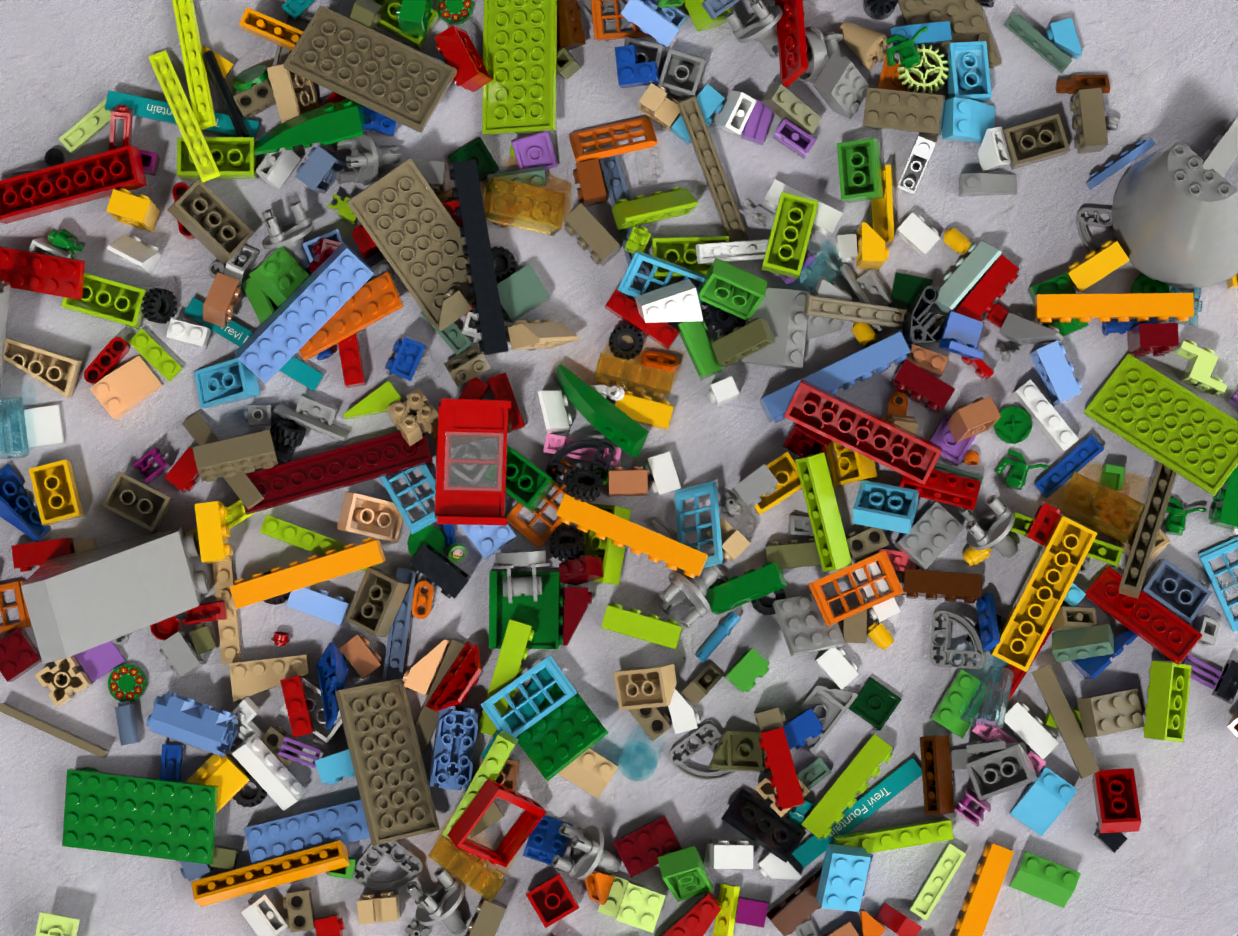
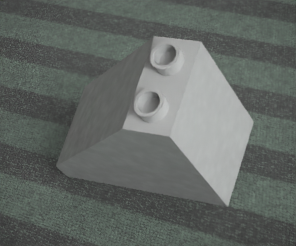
(112, 591)

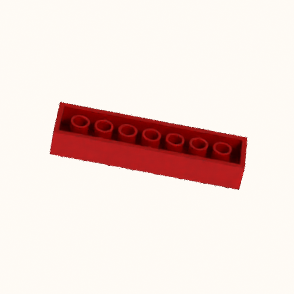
(70, 183)
(863, 432)

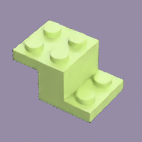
(1200, 368)
(633, 904)
(56, 925)

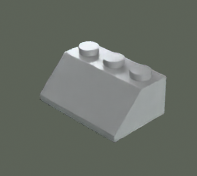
(1001, 772)

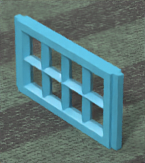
(634, 265)
(694, 492)
(428, 518)
(1211, 554)
(558, 677)

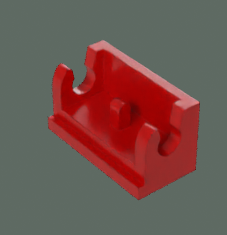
(1042, 523)
(206, 613)

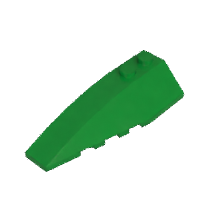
(324, 125)
(602, 413)

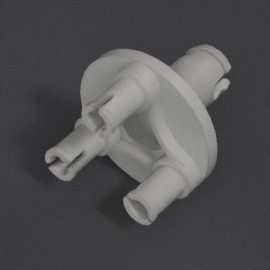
(759, 27)
(365, 159)
(288, 235)
(991, 528)
(690, 592)
(586, 852)
(440, 902)

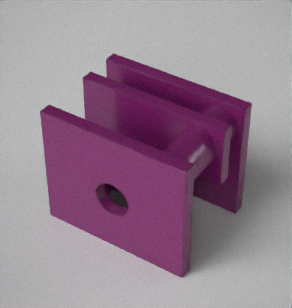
(157, 458)
(970, 812)
(751, 912)

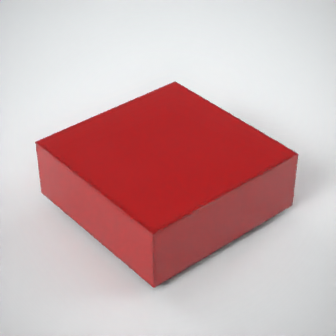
(997, 315)

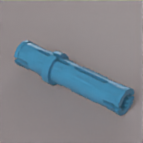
(717, 637)

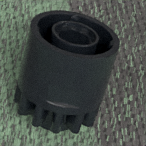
(879, 9)

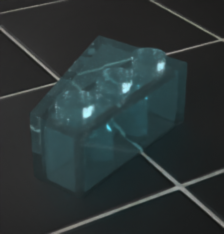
(13, 429)
(991, 699)

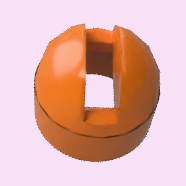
(971, 458)

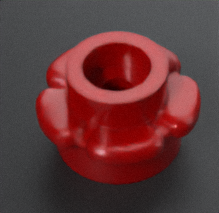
(280, 638)

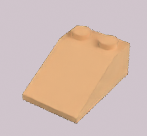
(126, 387)
(370, 517)
(423, 672)

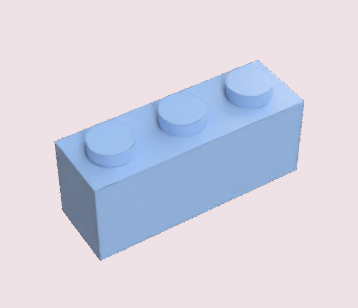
(319, 604)

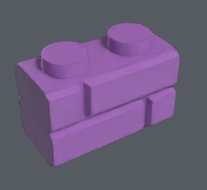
(757, 123)
(794, 138)

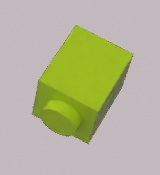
(344, 210)
(638, 240)

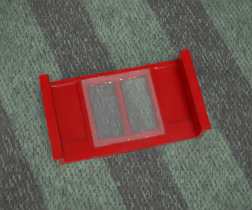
(471, 462)

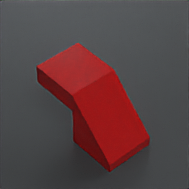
(897, 921)

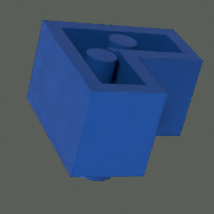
(631, 72)

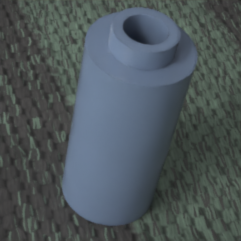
(127, 723)

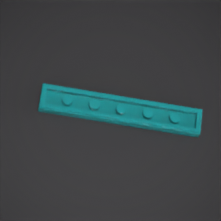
(526, 710)

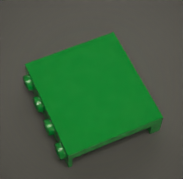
(542, 614)

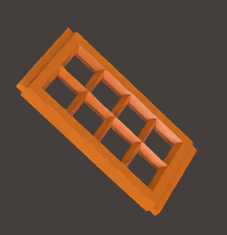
(598, 24)
(647, 131)
(525, 529)
(823, 603)
(20, 604)

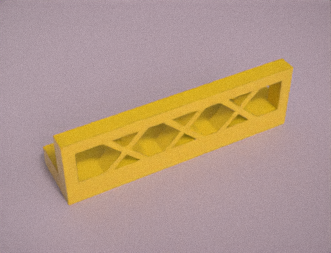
(883, 209)

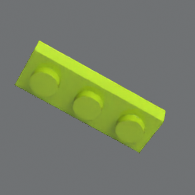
(155, 355)

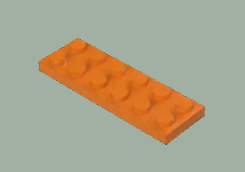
(364, 308)

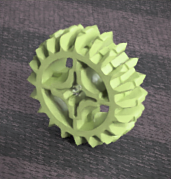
(922, 85)

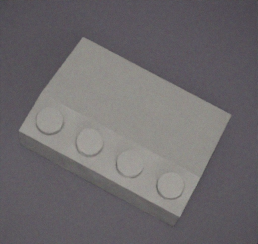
(788, 324)

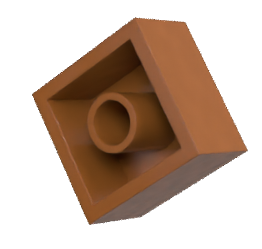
(590, 181)

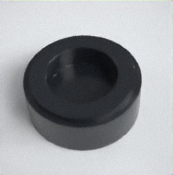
(54, 157)

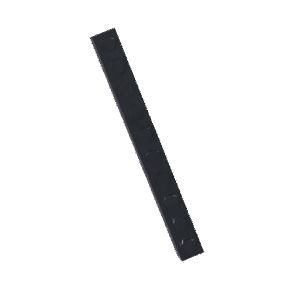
(479, 257)

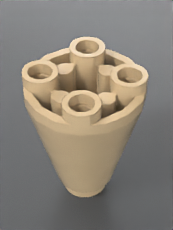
(865, 43)

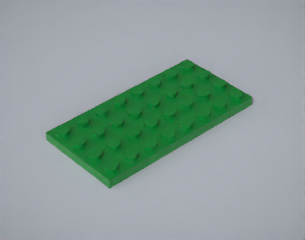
(140, 816)

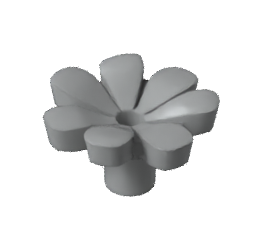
(1006, 350)
(731, 508)
(417, 928)

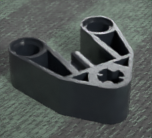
(917, 308)

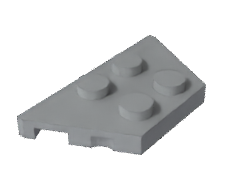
(821, 326)
(829, 707)

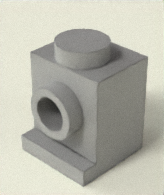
(266, 415)
(1208, 628)

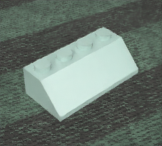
(966, 275)

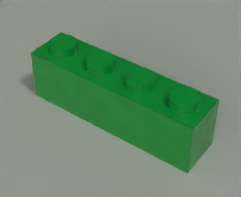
(746, 588)

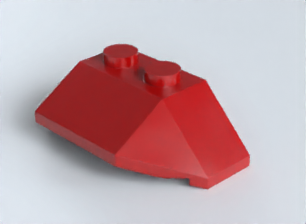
(458, 680)

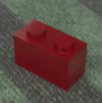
(581, 570)

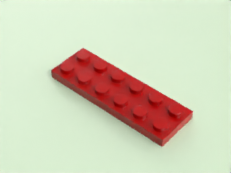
(791, 41)
(42, 272)
(1144, 617)

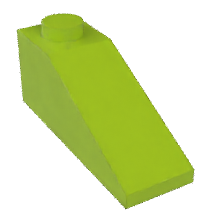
(375, 402)

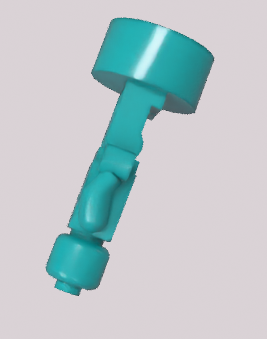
(797, 816)

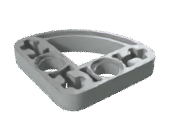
(1082, 230)
(948, 654)
(710, 742)
(381, 852)

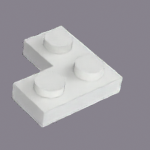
(245, 714)

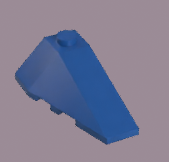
(17, 505)
(1094, 666)
(332, 676)

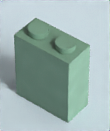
(521, 293)

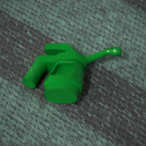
(908, 53)
(65, 240)
(1017, 475)
(1176, 520)

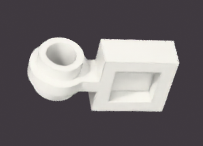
(615, 393)

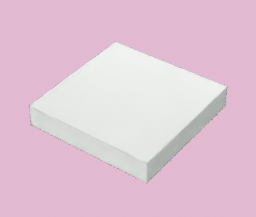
(44, 426)

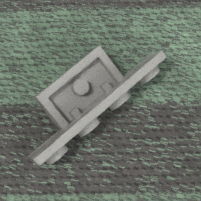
(867, 289)
(313, 414)
(978, 750)

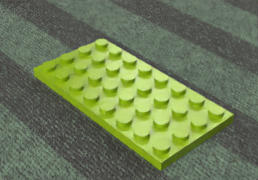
(522, 66)
(1168, 423)

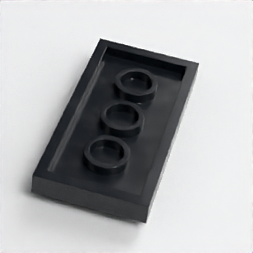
(763, 825)

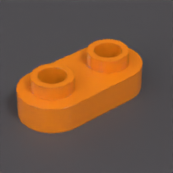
(660, 360)
(894, 408)
(422, 600)

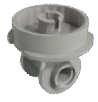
(819, 50)
(521, 585)

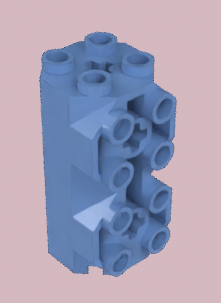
(192, 724)
(454, 748)

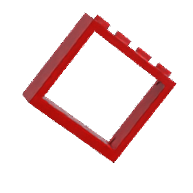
(514, 839)

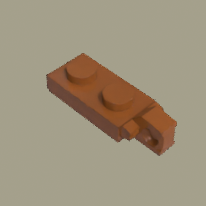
(1079, 82)

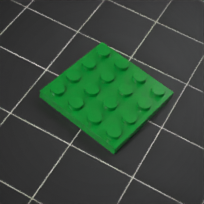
(561, 734)

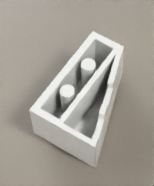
(670, 304)

